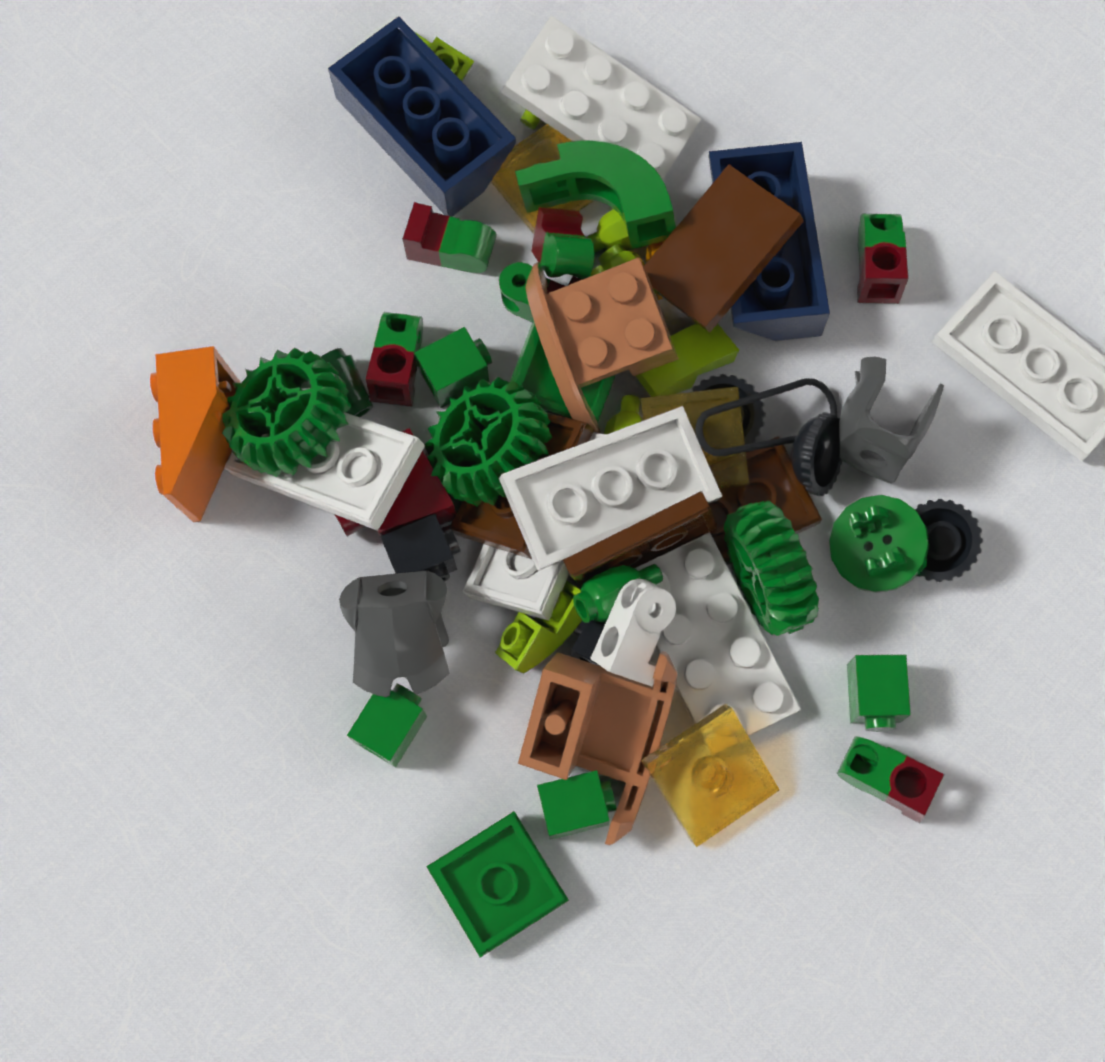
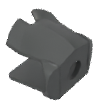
(862, 433)
(397, 630)

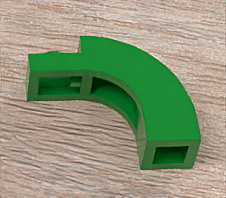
(604, 175)

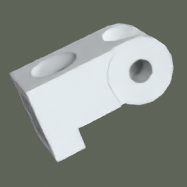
(634, 630)

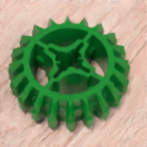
(297, 419)
(486, 436)
(771, 568)

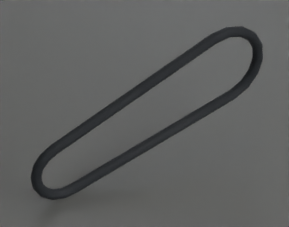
(750, 399)

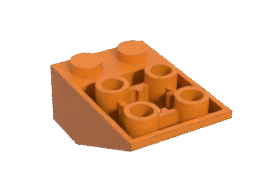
(191, 400)

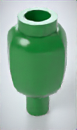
(601, 590)

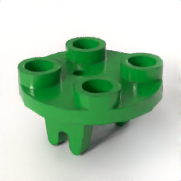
(886, 565)

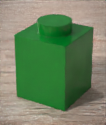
(453, 364)
(878, 691)
(389, 724)
(576, 804)

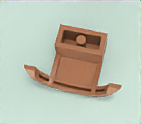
(599, 330)
(599, 724)

